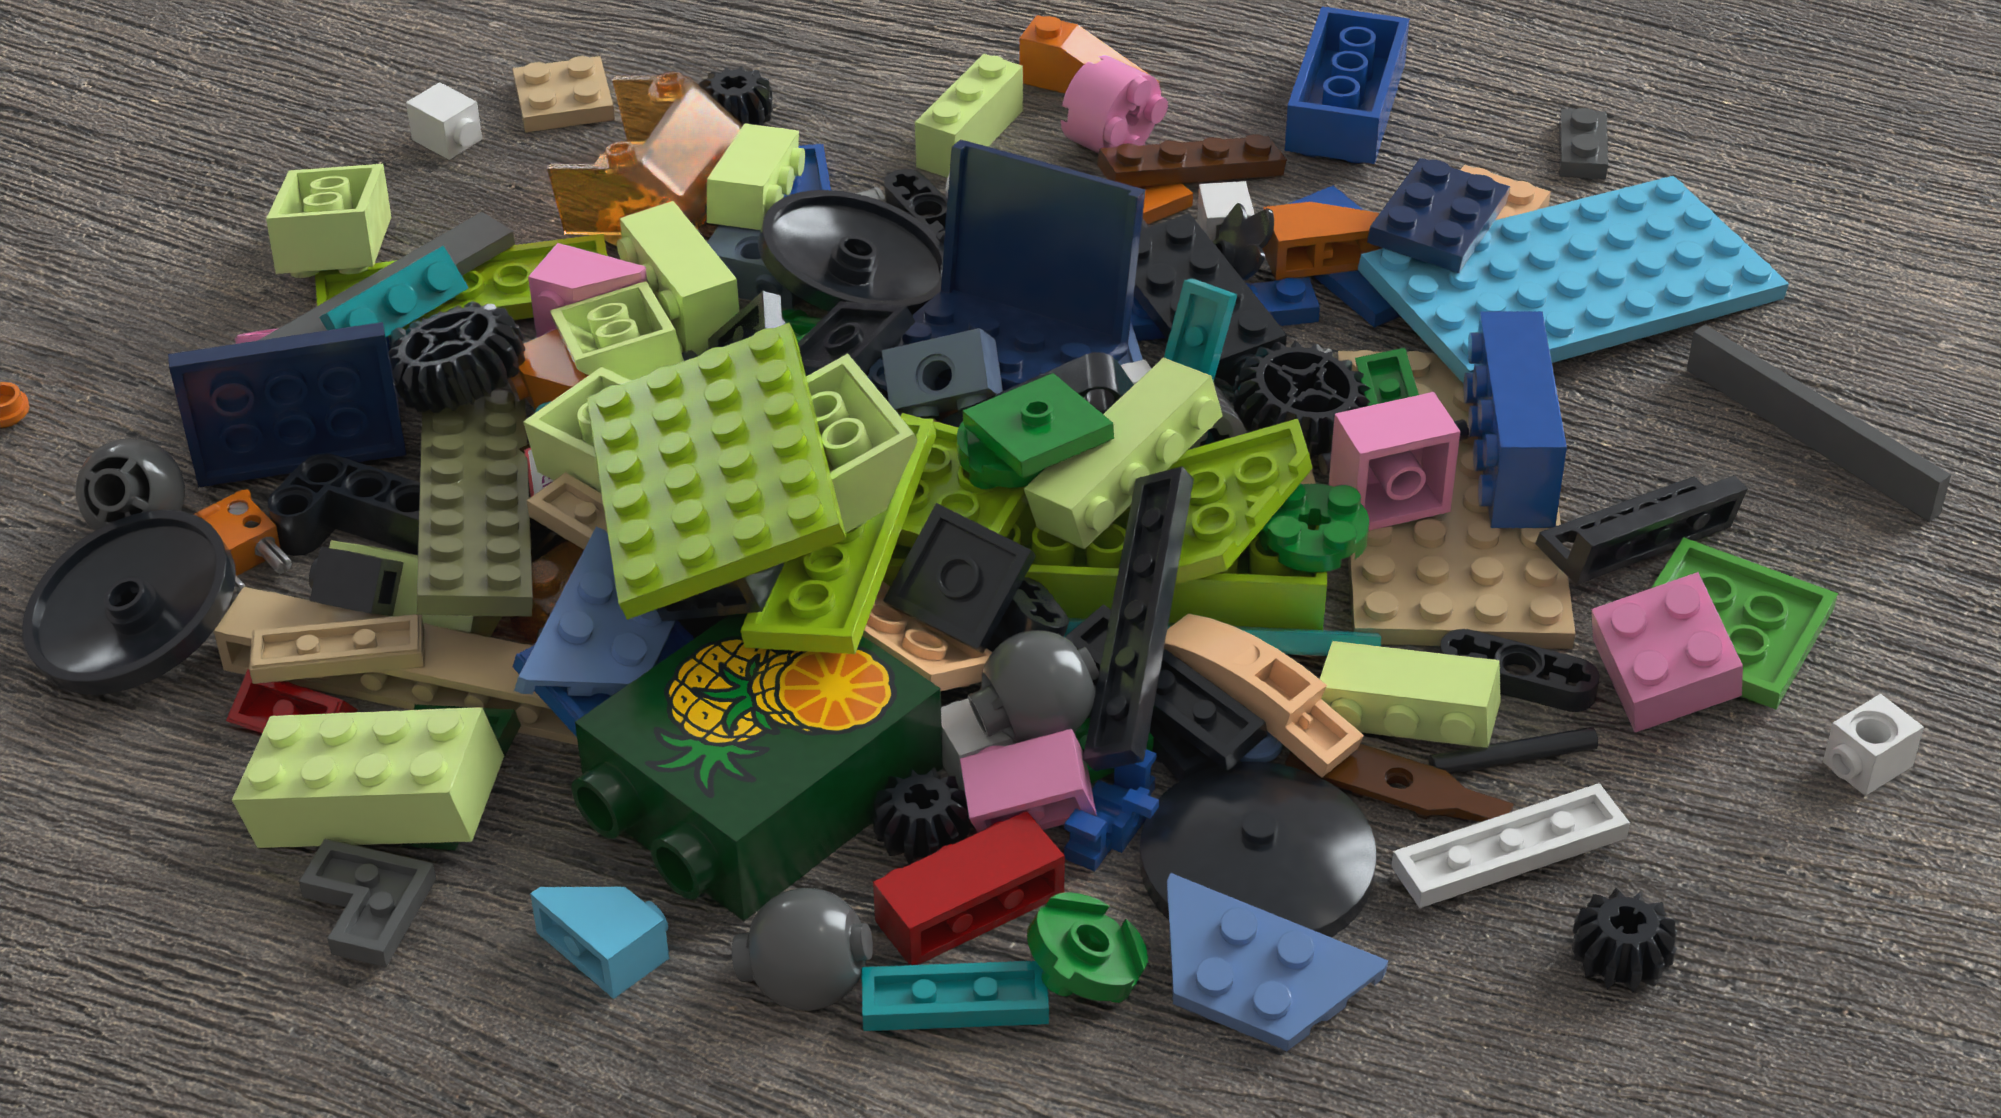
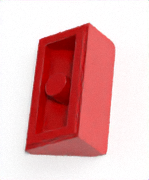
(261, 700)

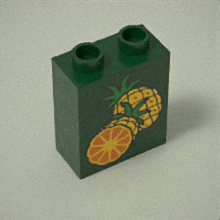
(752, 759)

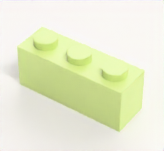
(970, 110)
(753, 175)
(1413, 693)

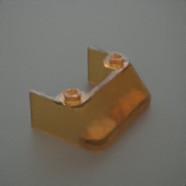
(682, 143)

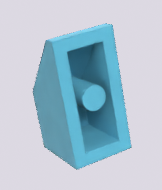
(603, 932)

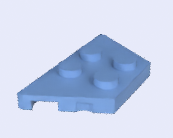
(587, 636)
(1258, 967)

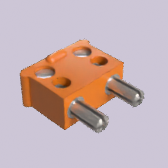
(247, 534)

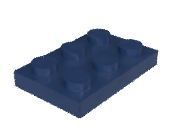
(1439, 214)

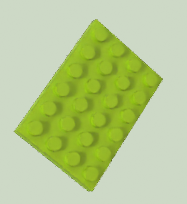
(712, 471)

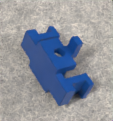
(1119, 812)

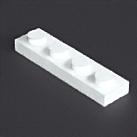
(1509, 845)

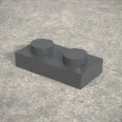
(1583, 143)

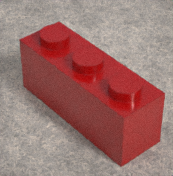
(968, 888)

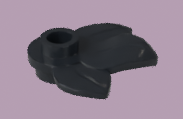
(1243, 239)

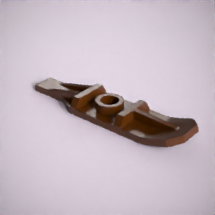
(1427, 788)

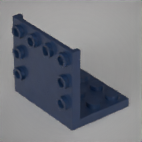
(1034, 261)
(285, 399)

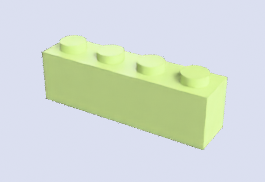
(1151, 431)

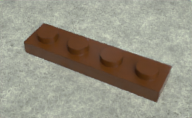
(1192, 161)

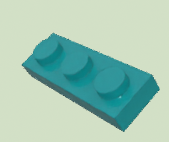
(402, 295)
(953, 996)

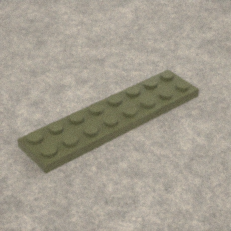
(475, 511)

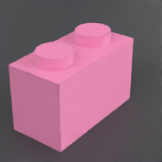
(1032, 775)

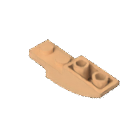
(1268, 686)

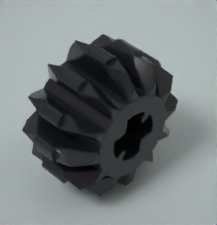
(742, 94)
(920, 814)
(1624, 940)

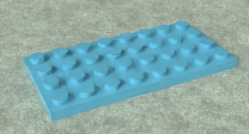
(1595, 268)

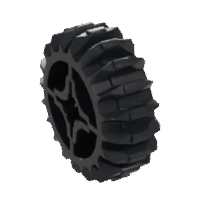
(456, 357)
(1297, 385)

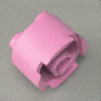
(1112, 105)

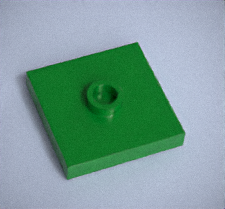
(1038, 425)

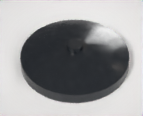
(850, 250)
(129, 602)
(1265, 840)

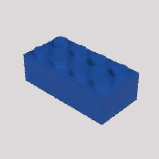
(1346, 85)
(1515, 420)

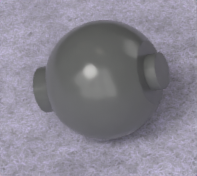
(127, 480)
(1035, 687)
(803, 949)

